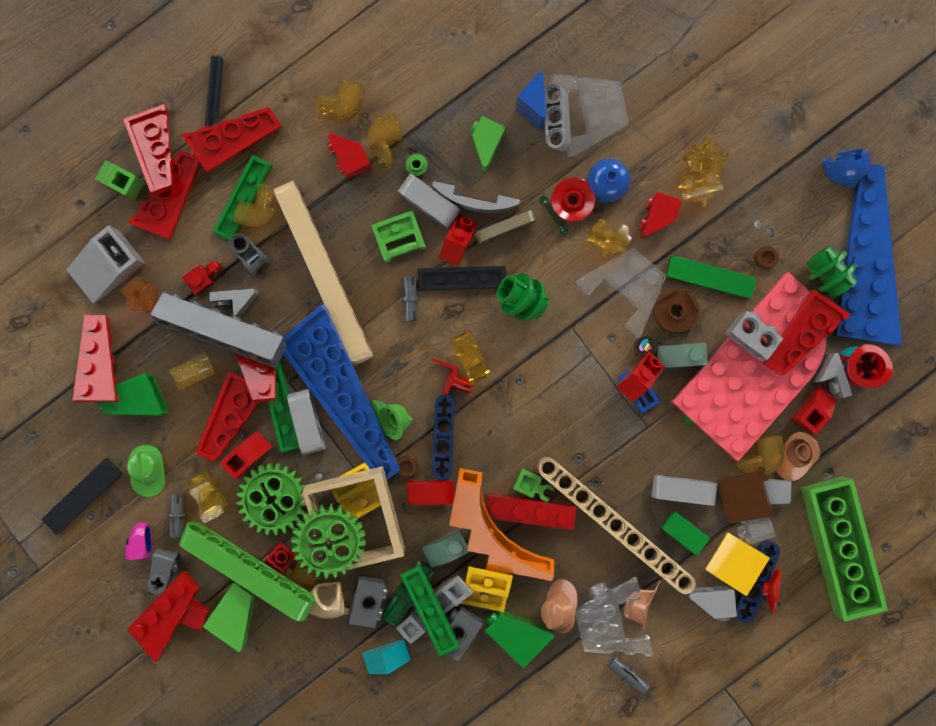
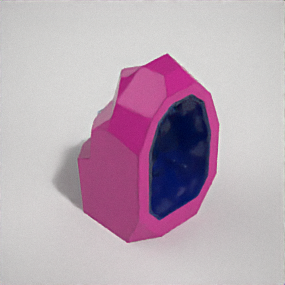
(139, 542)

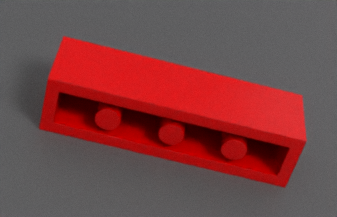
(530, 511)

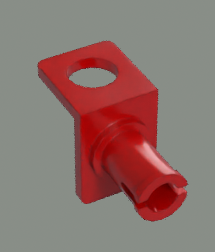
(453, 379)

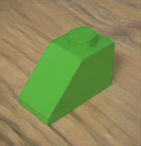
(486, 140)

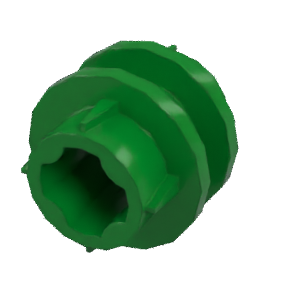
(831, 271)
(522, 297)

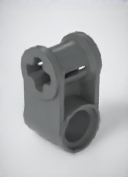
(251, 256)
(163, 566)

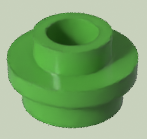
(416, 171)

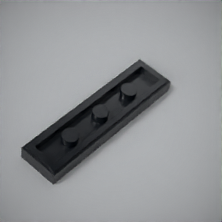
(460, 278)
(82, 496)

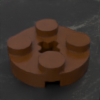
(688, 314)

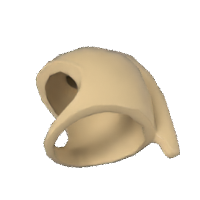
(328, 601)

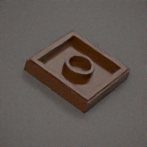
(744, 497)

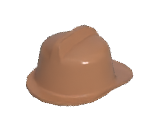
(799, 456)
(560, 606)
(638, 609)

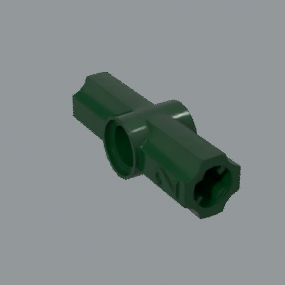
(402, 601)

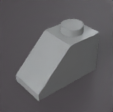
(716, 601)

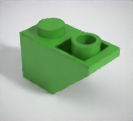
(120, 180)

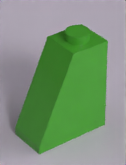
(233, 617)

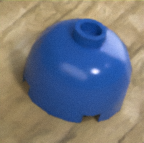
(847, 167)
(608, 180)

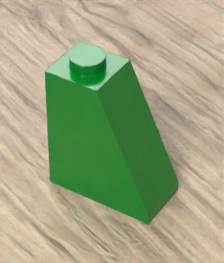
(137, 397)
(518, 635)

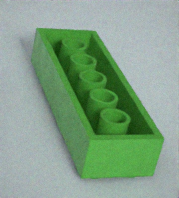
(844, 548)

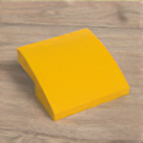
(358, 497)
(737, 563)
(488, 588)

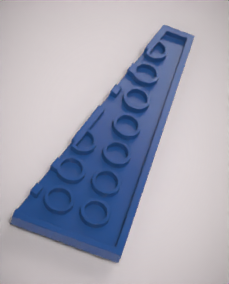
(869, 246)
(326, 369)

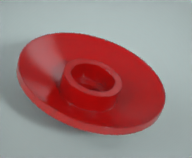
(580, 191)
(772, 589)

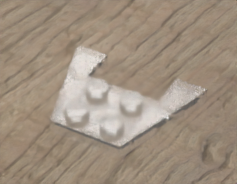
(601, 109)
(634, 279)
(602, 623)

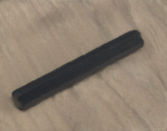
(214, 90)

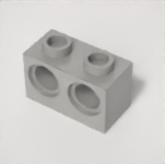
(751, 340)

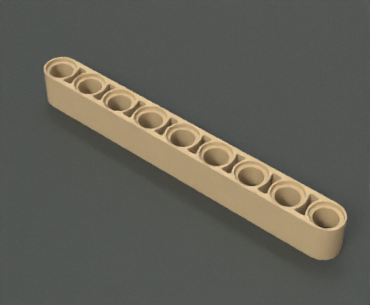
(323, 272)
(621, 534)

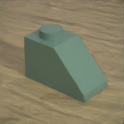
(682, 355)
(446, 548)

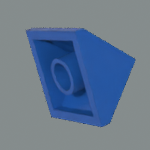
(532, 101)

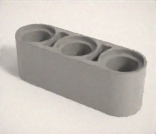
(562, 127)
(429, 201)
(306, 422)
(684, 490)

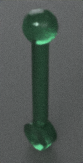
(544, 201)

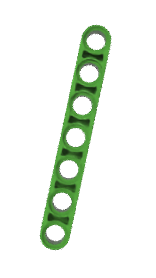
(247, 571)

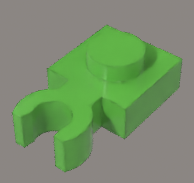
(530, 484)

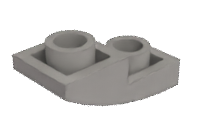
(778, 491)

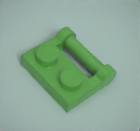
(396, 229)

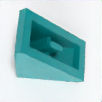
(386, 657)

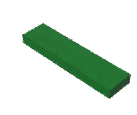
(245, 190)
(711, 277)
(282, 416)
(430, 610)

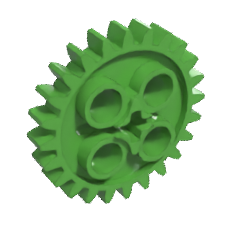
(257, 510)
(333, 560)

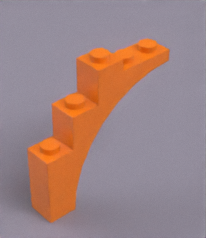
(485, 537)

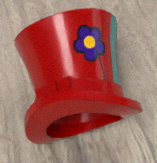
(866, 366)

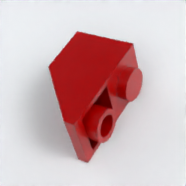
(350, 155)
(661, 213)
(458, 240)
(640, 377)
(815, 411)
(246, 455)

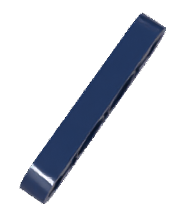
(443, 437)
(740, 604)

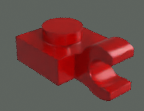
(200, 277)

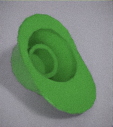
(391, 418)
(146, 470)

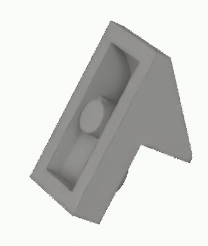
(240, 298)
(832, 369)

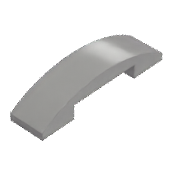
(503, 203)
(448, 595)

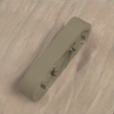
(505, 227)

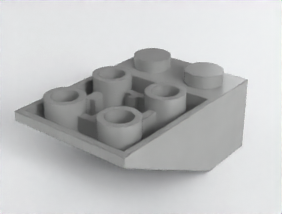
(104, 263)

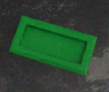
(685, 532)

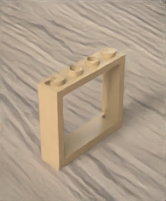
(373, 556)

